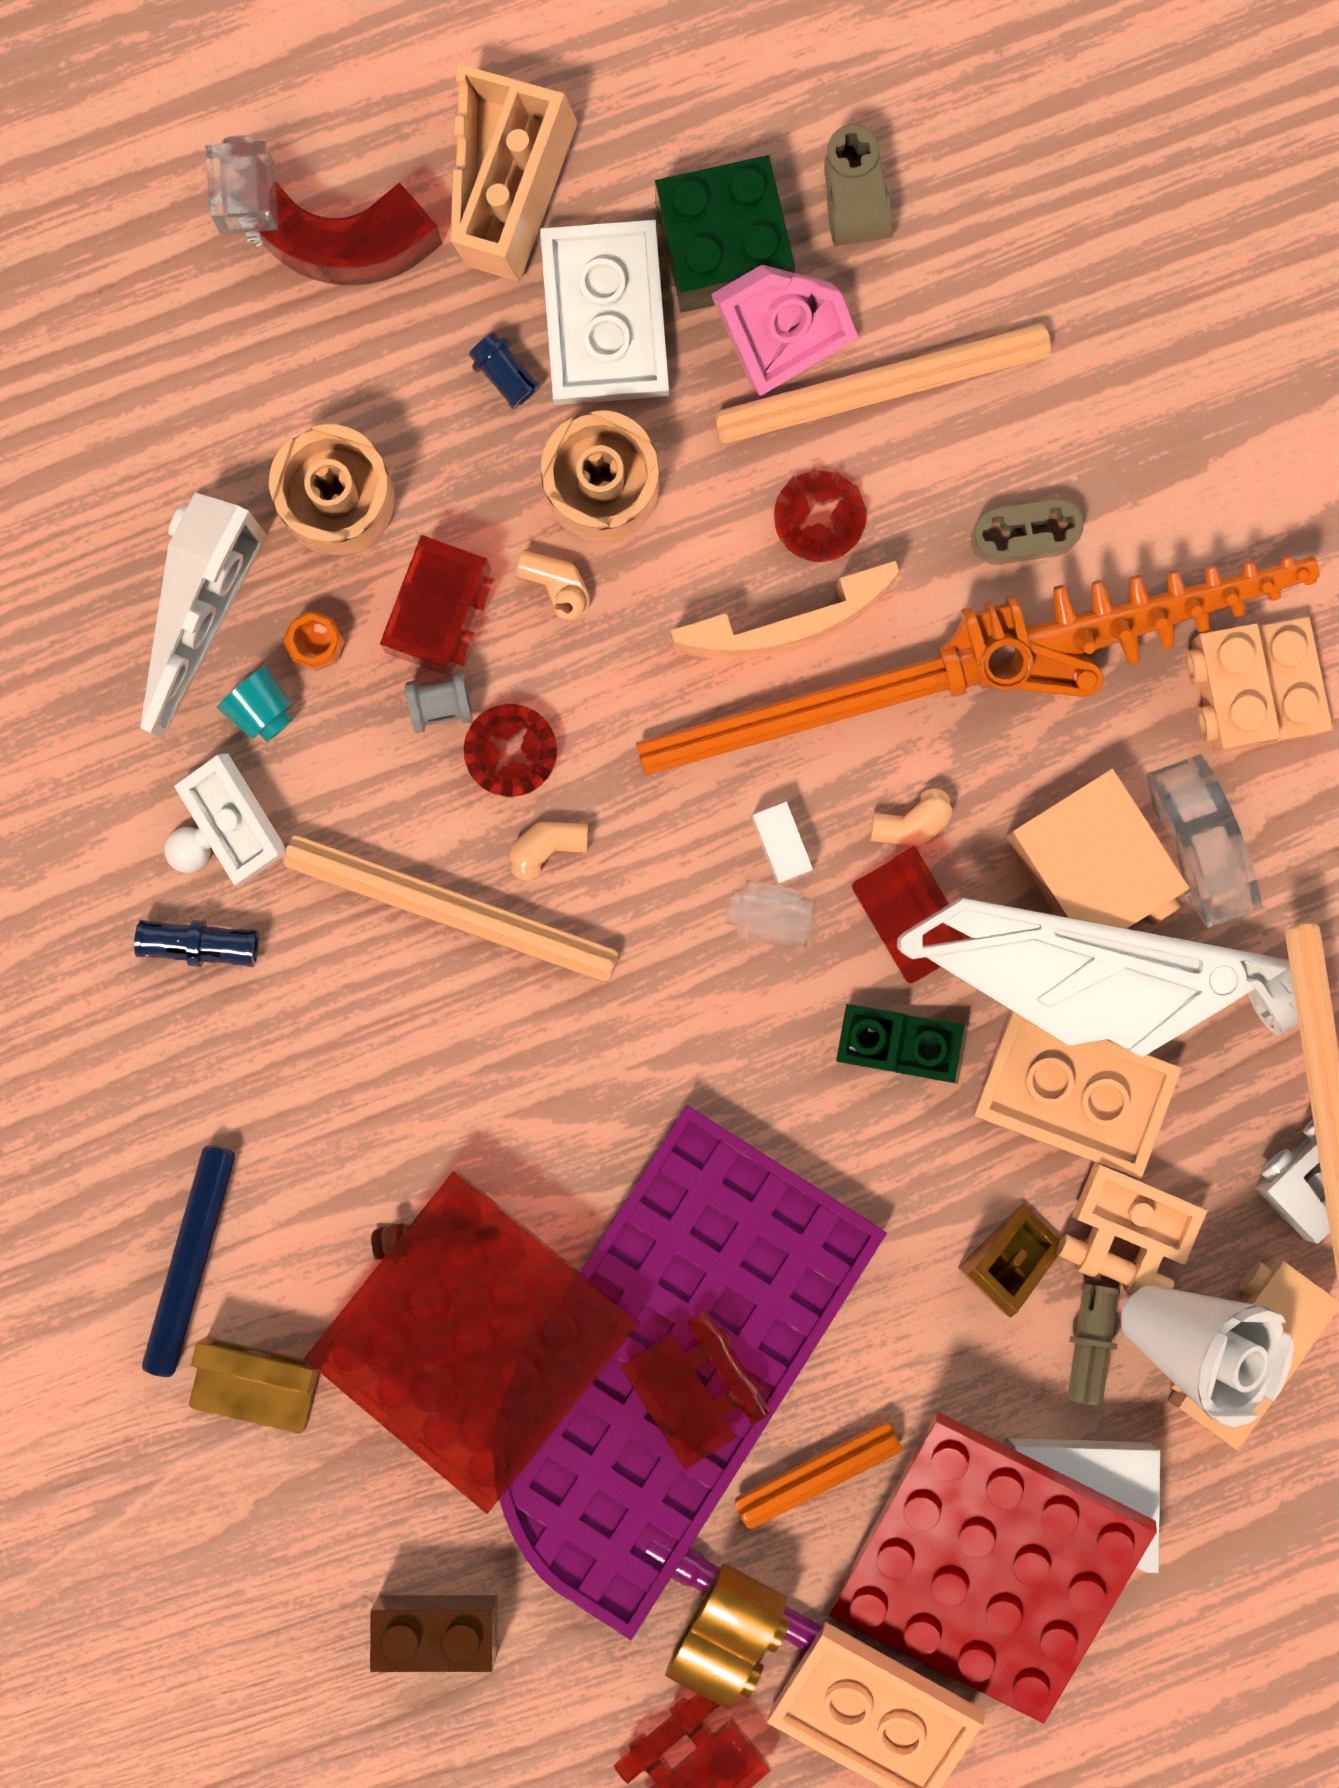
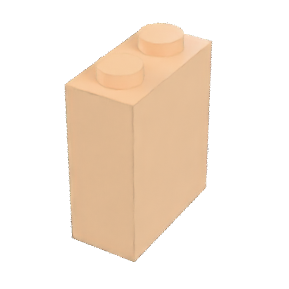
(1099, 858)

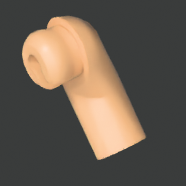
(561, 580)
(918, 825)
(540, 842)

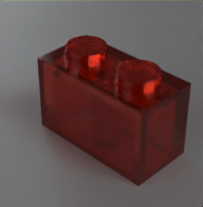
(438, 606)

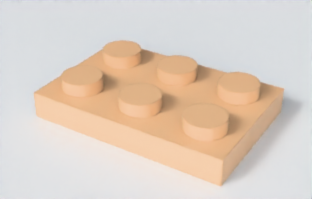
(1078, 1096)
(874, 1714)

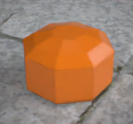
(313, 641)

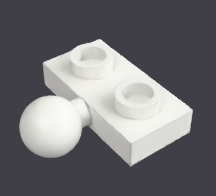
(227, 822)

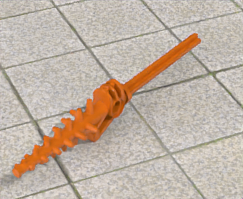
(1045, 660)

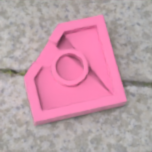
(782, 323)

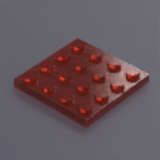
(472, 1341)

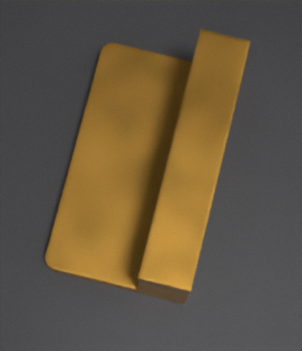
(252, 1384)

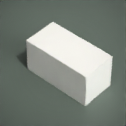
(782, 843)

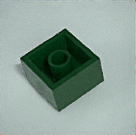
(721, 227)

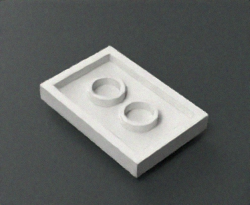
(604, 312)

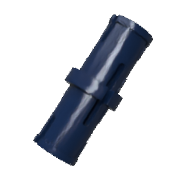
(196, 943)

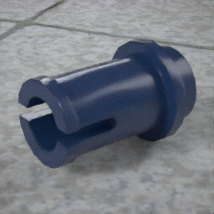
(503, 370)

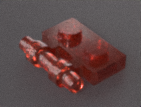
(678, 1397)
(719, 1760)

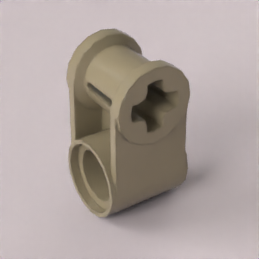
(856, 195)

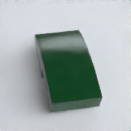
(901, 1043)

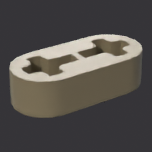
(1024, 518)

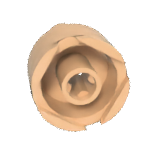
(588, 446)
(316, 462)

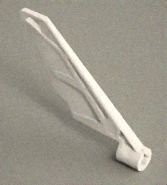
(1101, 979)

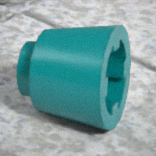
(258, 706)

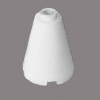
(1211, 1348)

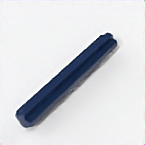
(188, 1261)

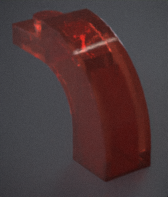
(355, 248)

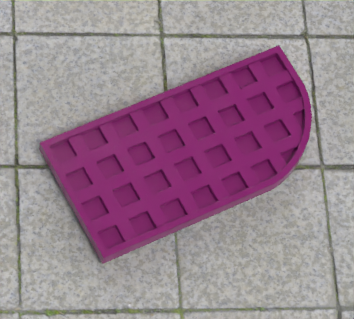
(697, 1233)

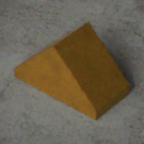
(1012, 1260)

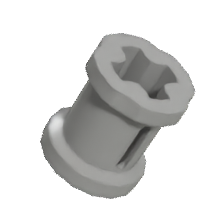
(438, 702)

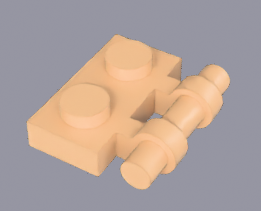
(1137, 1214)

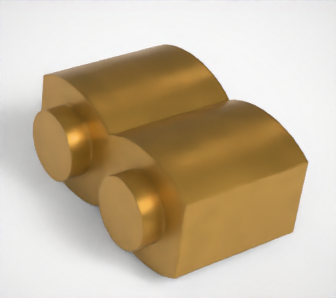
(728, 1637)

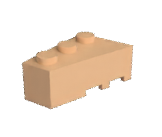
(506, 167)

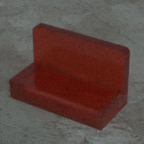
(898, 899)

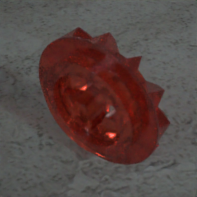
(817, 542)
(506, 723)

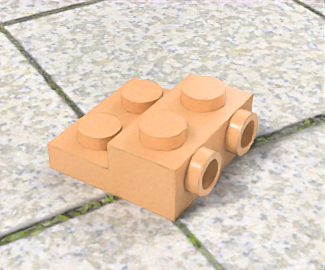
(1258, 685)

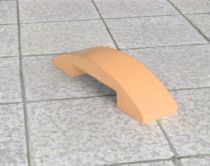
(715, 638)

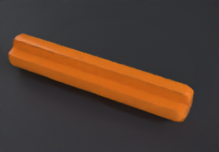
(817, 1474)

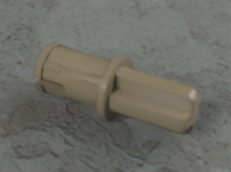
(1093, 1344)

